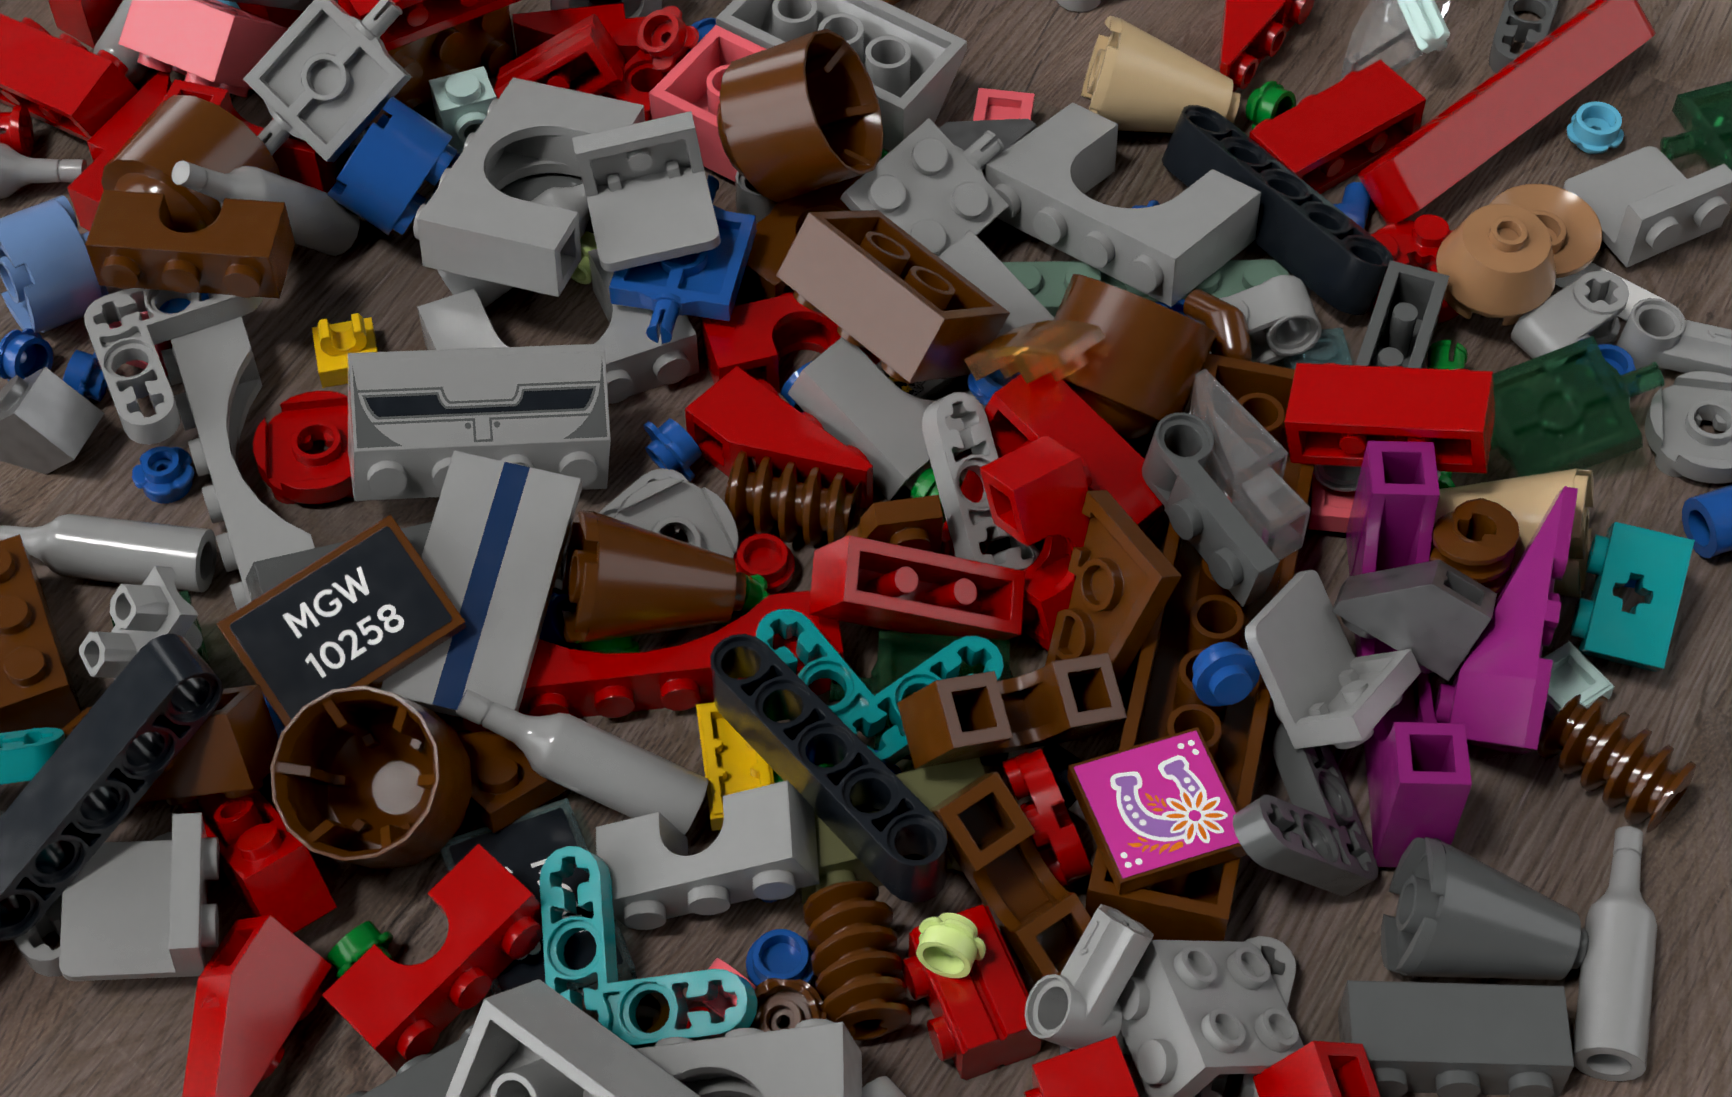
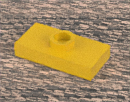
(727, 761)

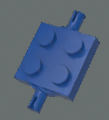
(691, 284)

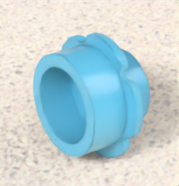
(1596, 127)

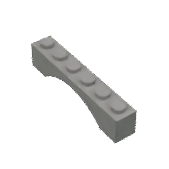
(220, 389)

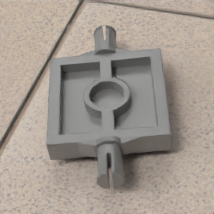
(327, 77)
(932, 187)

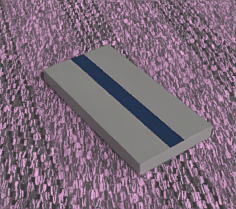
(497, 560)

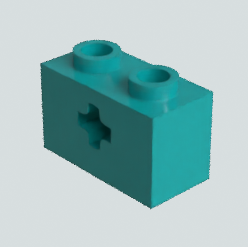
(1660, 569)

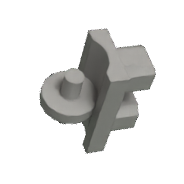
(139, 616)

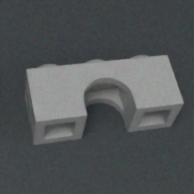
(760, 853)

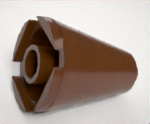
(642, 582)

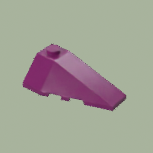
(1503, 678)

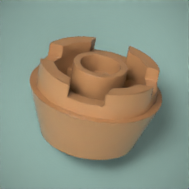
(1498, 263)

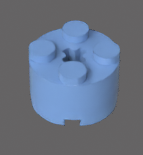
(46, 266)

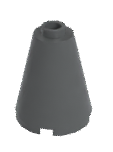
(1474, 921)

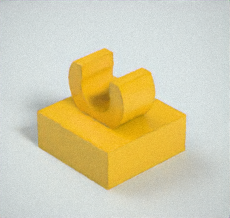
(334, 343)

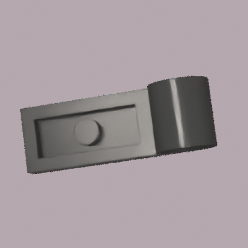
(1202, 511)

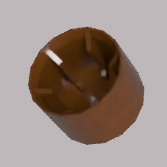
(800, 116)
(191, 132)
(1143, 362)
(370, 778)

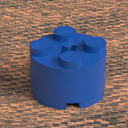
(392, 167)

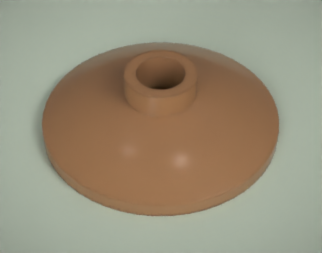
(1569, 219)

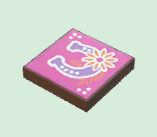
(1157, 809)

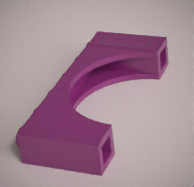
(1412, 763)

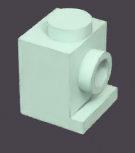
(461, 103)

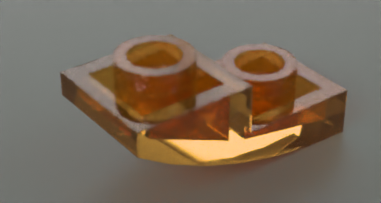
(1037, 350)

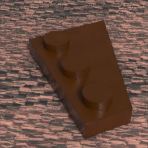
(1116, 588)

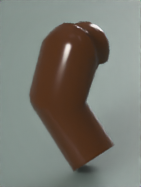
(1223, 318)

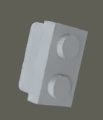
(647, 192)
(1650, 204)
(1312, 673)
(143, 908)
(1203, 1014)

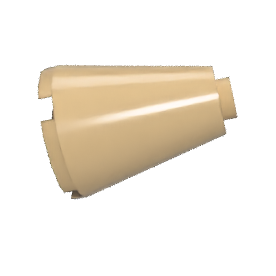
(1149, 82)
(1528, 502)

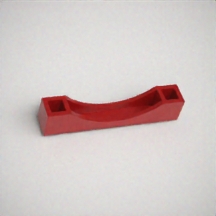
(667, 678)

